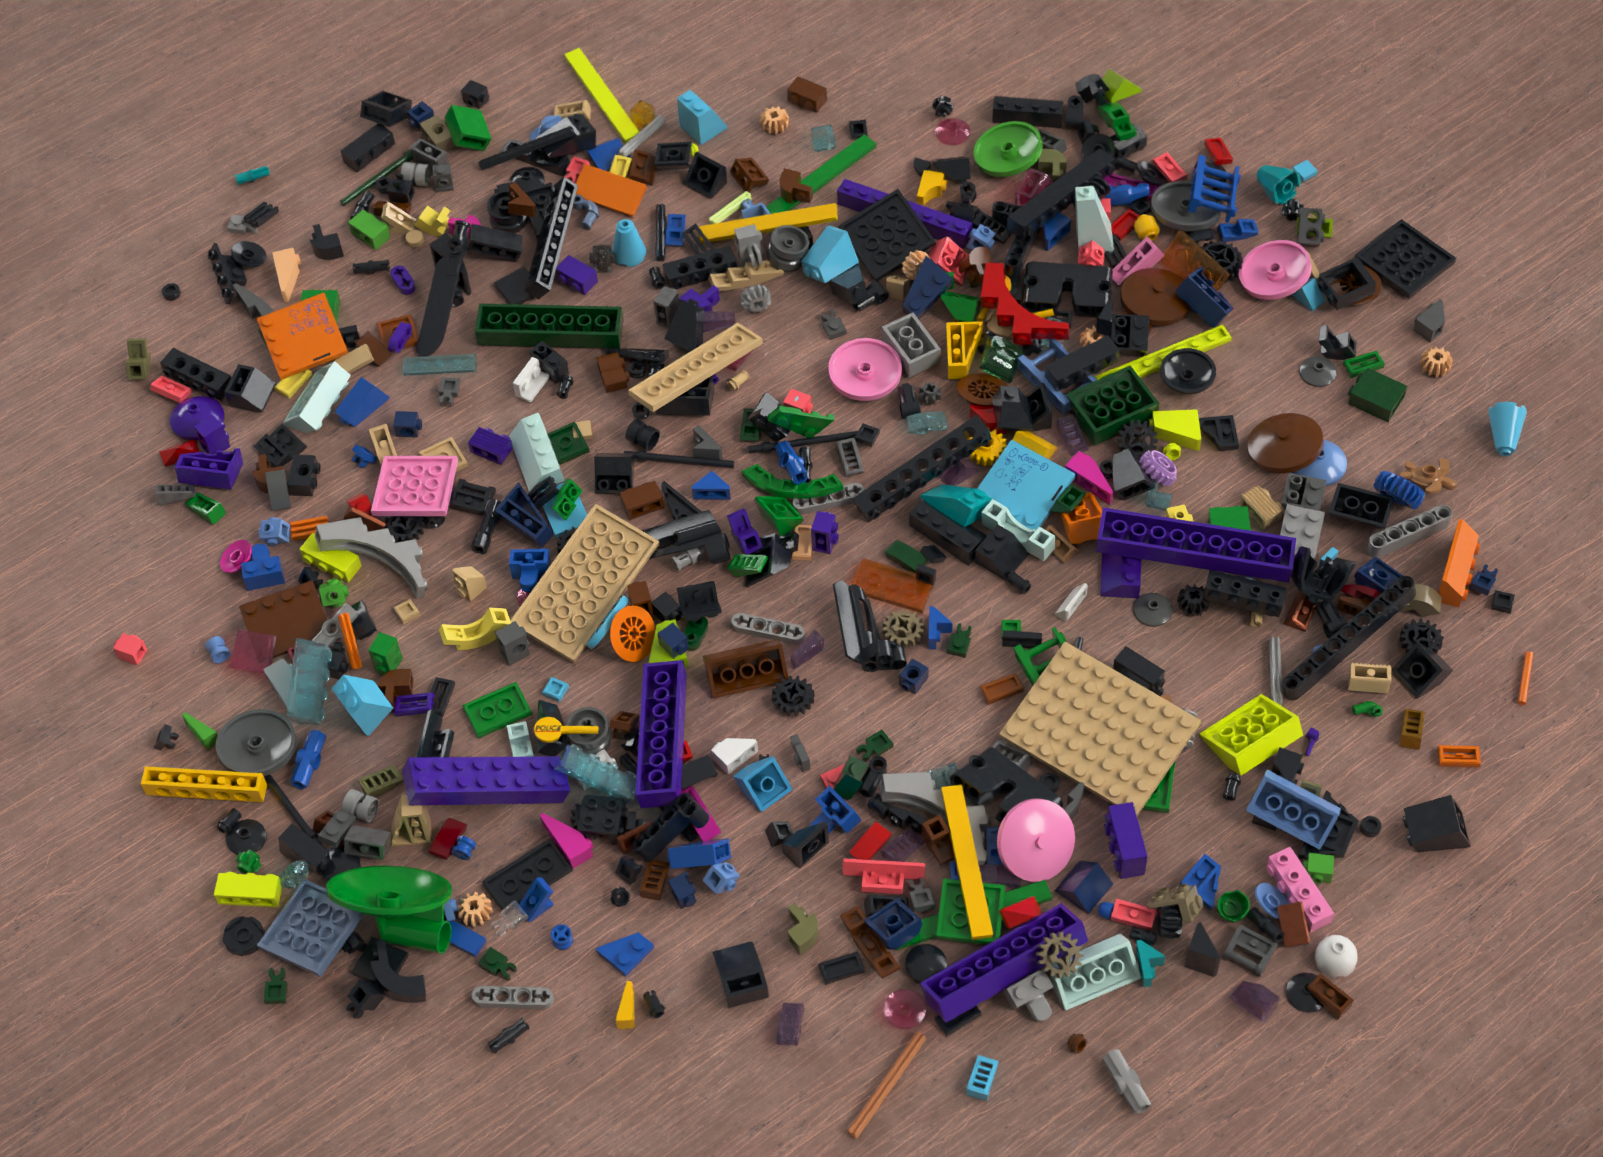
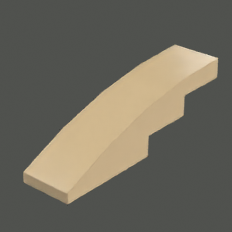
(745, 276)

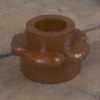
(1077, 1043)

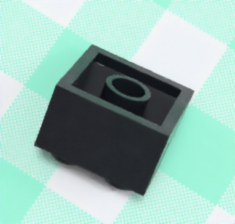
(1000, 552)

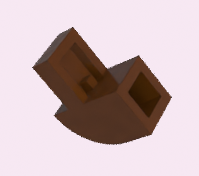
(792, 188)
(973, 265)
(259, 474)
(396, 683)
(937, 839)

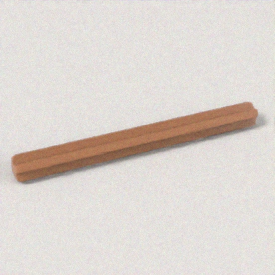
(886, 1085)

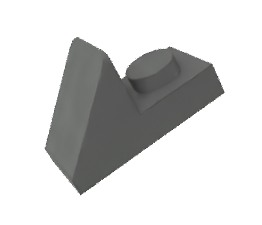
(705, 445)

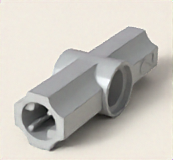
(324, 635)
(1126, 1081)

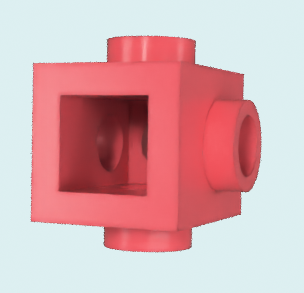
(1091, 254)

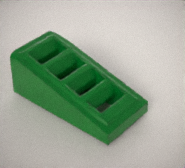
(207, 509)
(746, 564)

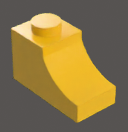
(930, 186)

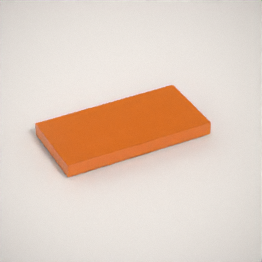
(610, 190)

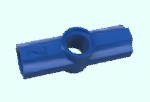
(791, 462)
(308, 759)

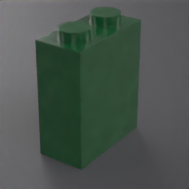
(1377, 394)

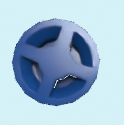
(463, 848)
(561, 932)

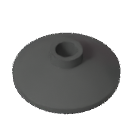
(1318, 371)
(1151, 615)

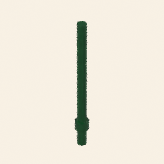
(407, 156)

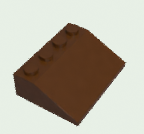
(286, 615)

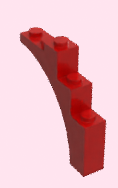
(1009, 312)

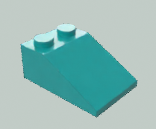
(957, 502)

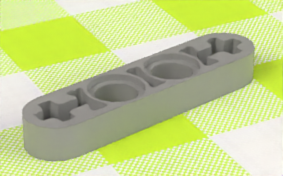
(829, 501)
(769, 625)
(513, 994)

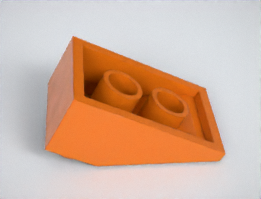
(1083, 521)

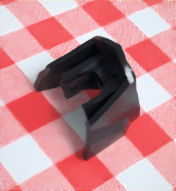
(1324, 581)

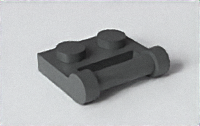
(1252, 944)

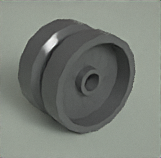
(787, 247)
(590, 742)

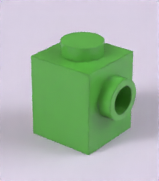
(1319, 867)

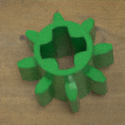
(248, 862)

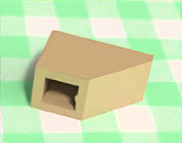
(469, 582)

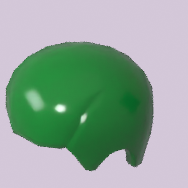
(1233, 906)

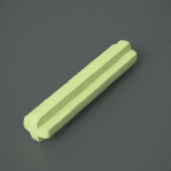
(729, 208)

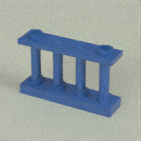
(1198, 189)

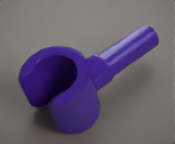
(1313, 735)

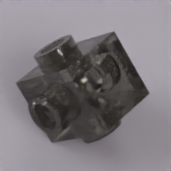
(602, 258)

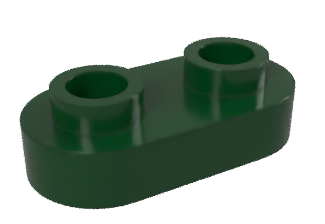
(697, 632)

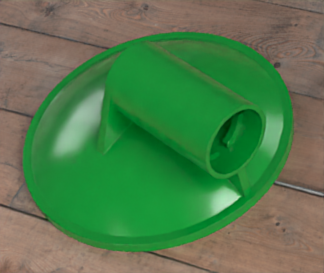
(402, 900)

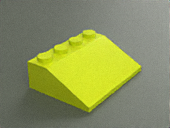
(1252, 734)

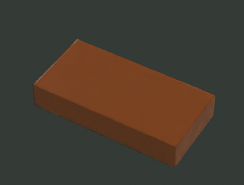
(1001, 688)

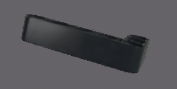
(1020, 248)

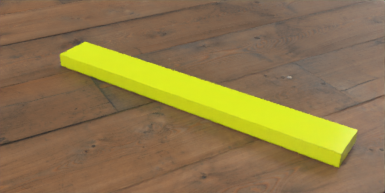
(601, 94)
(1152, 362)

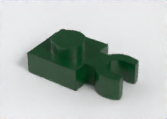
(959, 643)
(877, 744)
(496, 962)
(276, 989)

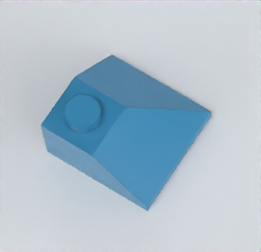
(763, 783)

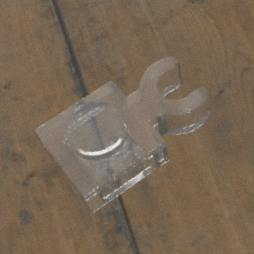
(512, 916)

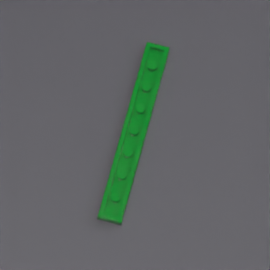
(828, 171)
(1039, 890)

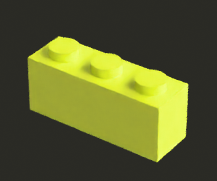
(339, 563)
(248, 889)

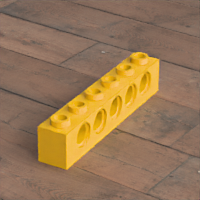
(204, 784)

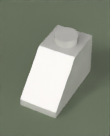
(733, 753)

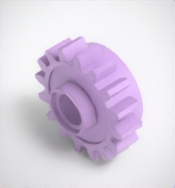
(1159, 467)

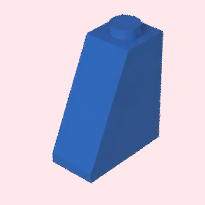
(360, 402)
(699, 853)

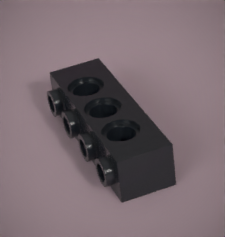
(698, 267)
(195, 374)

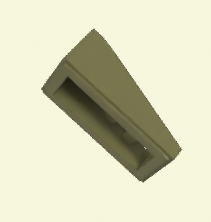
(377, 790)

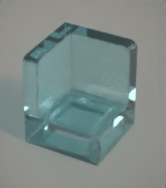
(823, 138)
(1158, 499)
(942, 774)

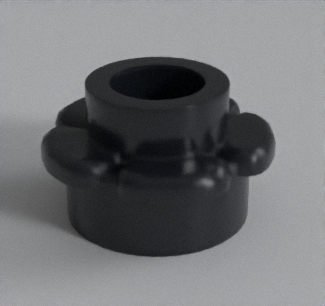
(623, 899)

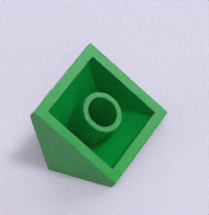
(778, 513)

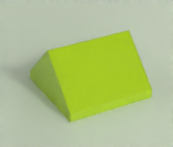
(1119, 87)

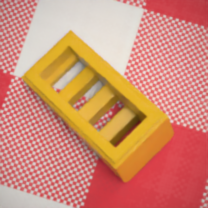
(625, 1014)

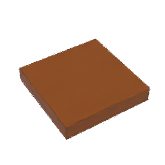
(388, 327)

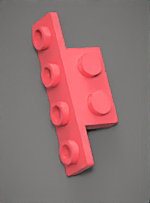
(883, 875)

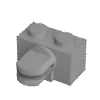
(749, 245)
(1030, 993)

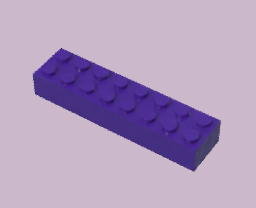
(661, 734)
(484, 780)
(998, 964)

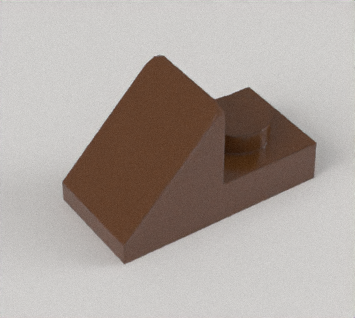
(520, 202)
(623, 723)

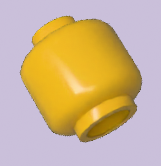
(1146, 227)

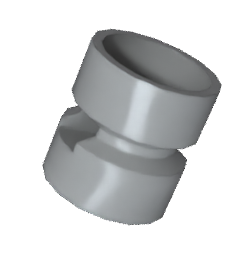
(417, 174)
(361, 806)

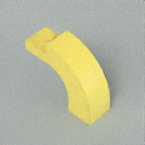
(476, 633)

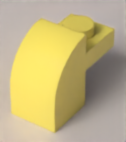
(432, 221)

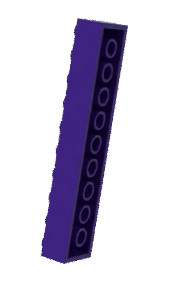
(1196, 545)

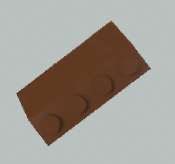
(745, 668)

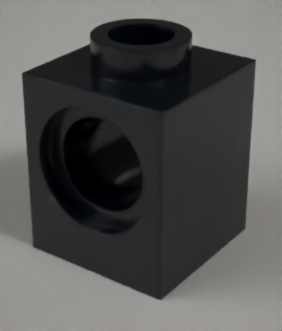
(666, 608)

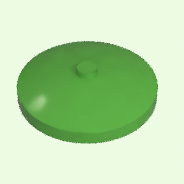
(1008, 149)

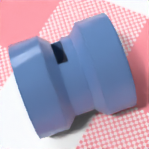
(218, 650)

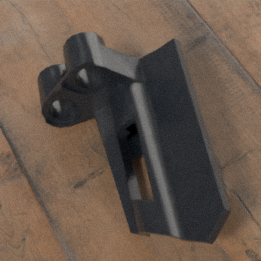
(692, 533)
(859, 644)

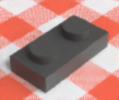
(337, 828)

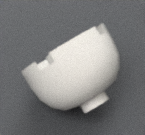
(1336, 956)

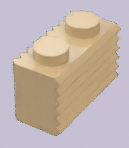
(1262, 507)
(1369, 678)

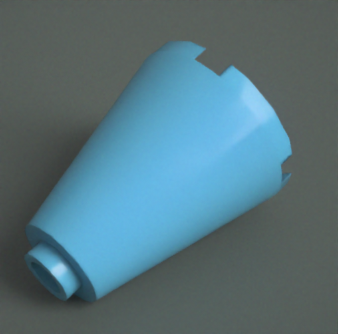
(628, 244)
(1506, 426)

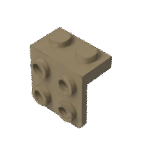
(1183, 895)

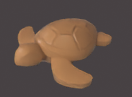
(1429, 476)

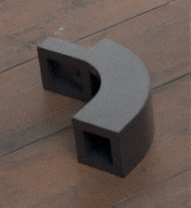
(398, 987)

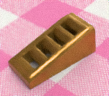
(1412, 740)

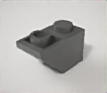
(1431, 322)

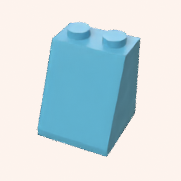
(698, 118)
(829, 255)
(362, 701)

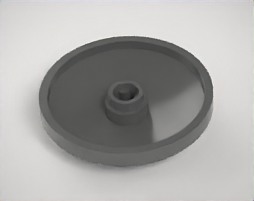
(1171, 204)
(256, 742)

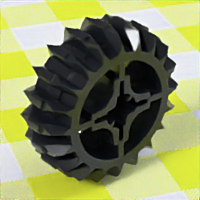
(1225, 256)

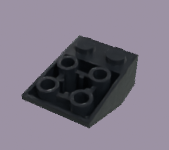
(741, 974)

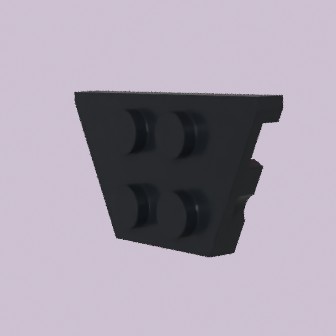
(1339, 836)

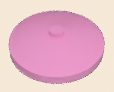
(1275, 269)
(865, 369)
(1036, 840)

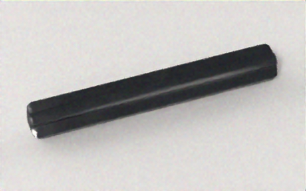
(660, 232)

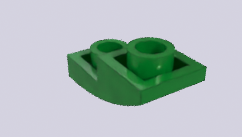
(566, 498)

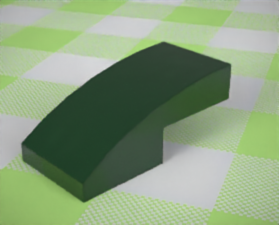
(749, 431)
(905, 555)

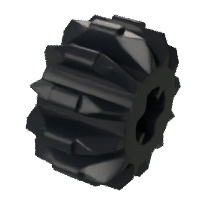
(1192, 600)
(1169, 921)

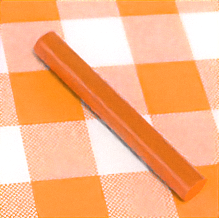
(1525, 678)

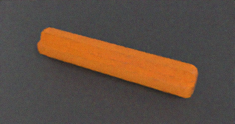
(349, 640)

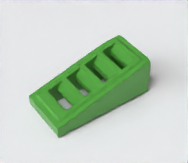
(201, 731)

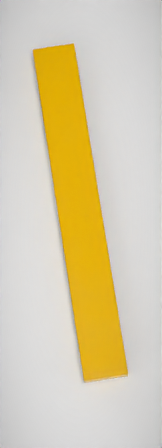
(770, 222)
(966, 862)

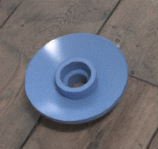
(1269, 898)

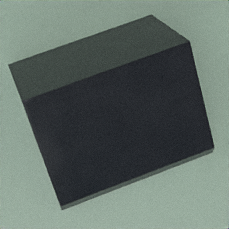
(673, 156)
(706, 175)
(1040, 408)
(1202, 953)

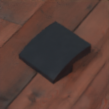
(280, 446)

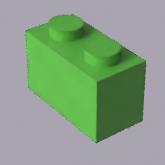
(369, 229)

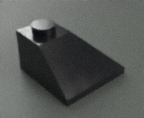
(955, 168)
(1012, 409)
(777, 561)
(1421, 670)
(805, 843)

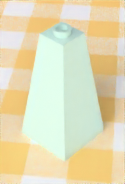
(1092, 219)

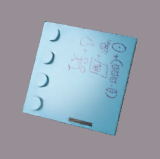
(1026, 484)

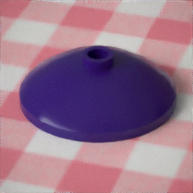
(192, 412)

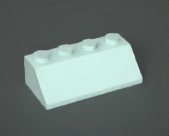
(317, 398)
(535, 452)
(1103, 969)

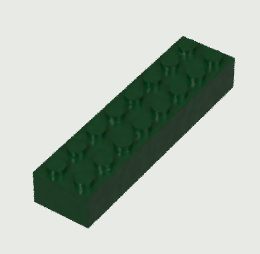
(549, 323)

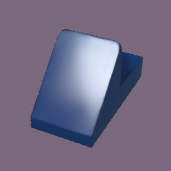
(937, 624)
(537, 899)

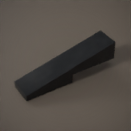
(538, 159)

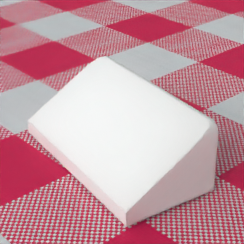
(1072, 602)

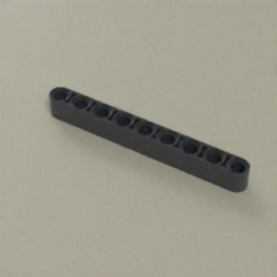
(1351, 629)

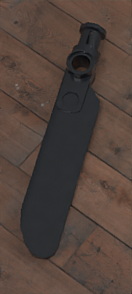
(442, 292)

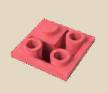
(947, 257)

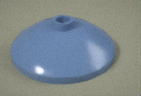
(1329, 466)

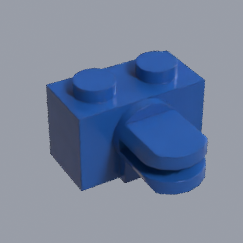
(529, 566)
(263, 569)
(835, 811)

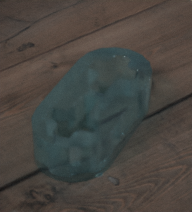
(294, 874)

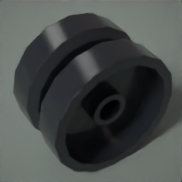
(499, 216)

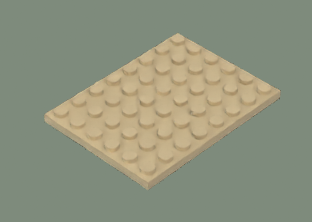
(1100, 728)

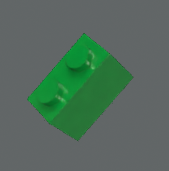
(385, 653)

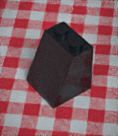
(1436, 825)

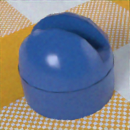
(1105, 910)

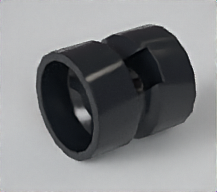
(643, 435)

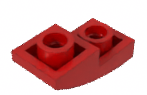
(871, 842)

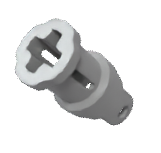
(687, 558)

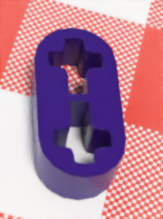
(406, 278)
(399, 337)

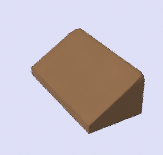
(1063, 548)

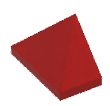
(172, 454)
(1020, 912)

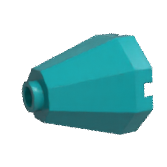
(1278, 182)

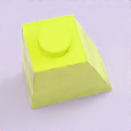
(1177, 427)

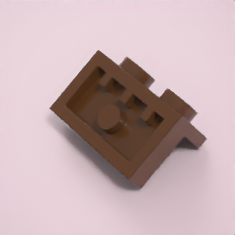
(748, 174)

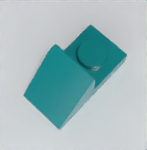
(1147, 960)

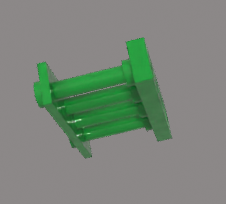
(1024, 656)

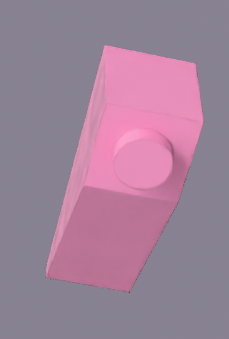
(1141, 257)

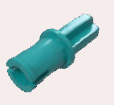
(251, 175)

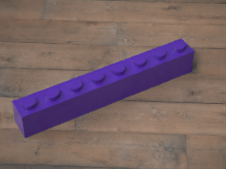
(940, 225)

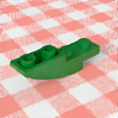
(1117, 119)

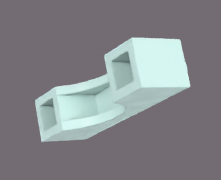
(1035, 541)

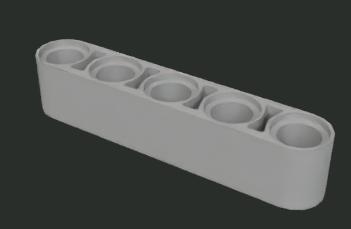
(1417, 528)

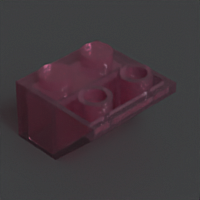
(1031, 185)

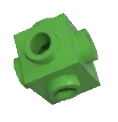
(328, 597)

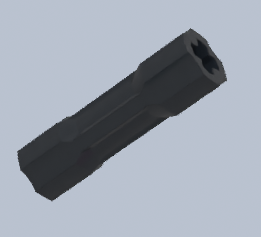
(483, 536)

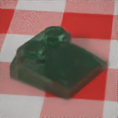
(1000, 358)

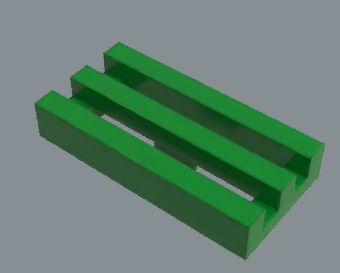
(1355, 370)

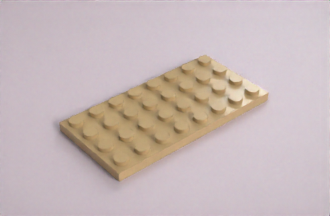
(584, 582)

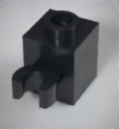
(400, 190)
(965, 210)
(338, 663)
(365, 996)

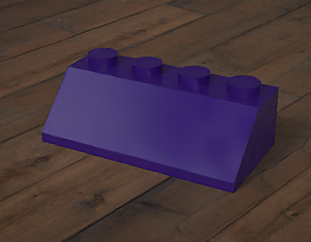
(1120, 576)

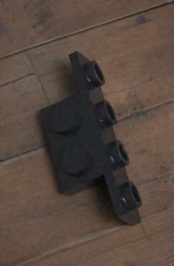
(227, 272)
(433, 740)

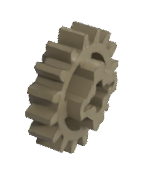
(903, 628)
(1056, 947)

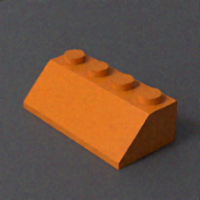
(1458, 564)

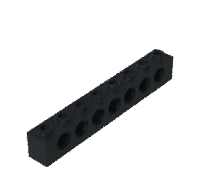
(551, 238)
(926, 459)

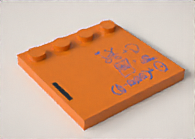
(302, 336)

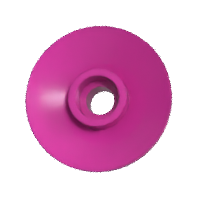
(234, 555)

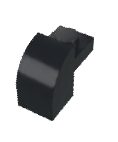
(1092, 88)
(327, 246)
(1336, 346)

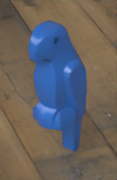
(1127, 193)

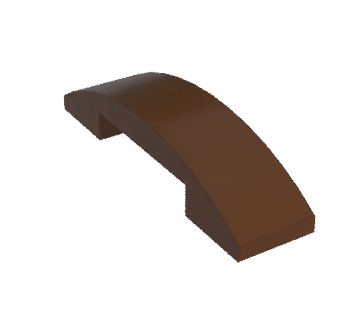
(868, 943)

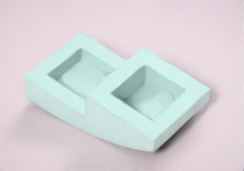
(520, 740)

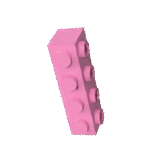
(1299, 887)

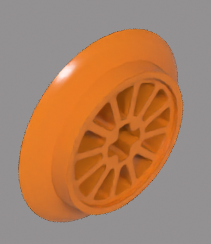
(630, 647)

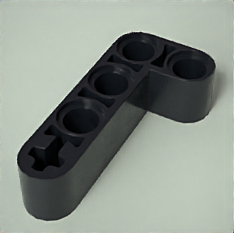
(668, 826)

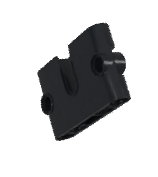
(1046, 281)
(994, 774)

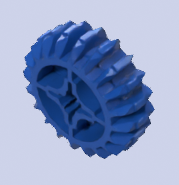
(1402, 490)

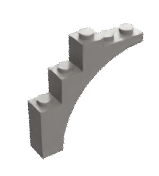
(379, 544)
(920, 791)

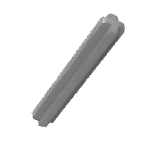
(641, 136)
(1275, 670)

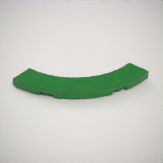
(786, 488)

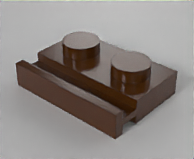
(642, 167)

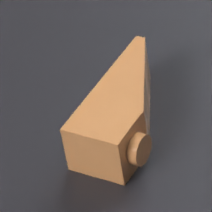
(287, 270)

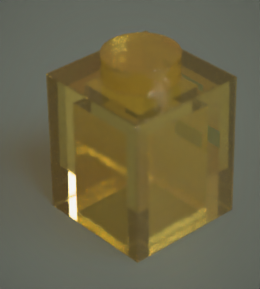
(642, 114)

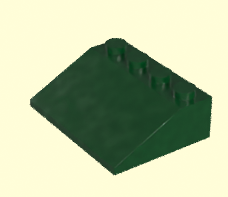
(1111, 403)

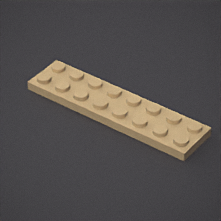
(695, 367)

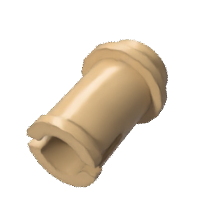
(737, 380)
(1256, 618)

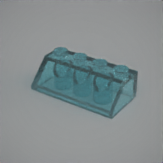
(308, 682)
(597, 773)

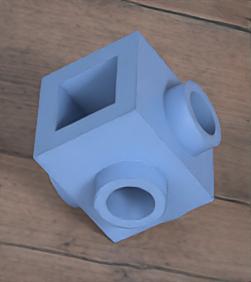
(981, 238)
(274, 531)
(721, 877)

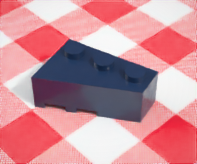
(926, 288)
(1204, 298)
(522, 515)

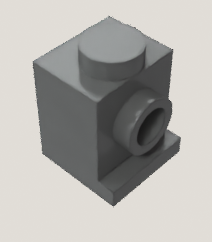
(443, 178)

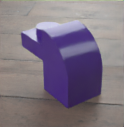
(706, 300)
(743, 533)

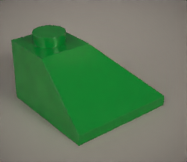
(962, 306)

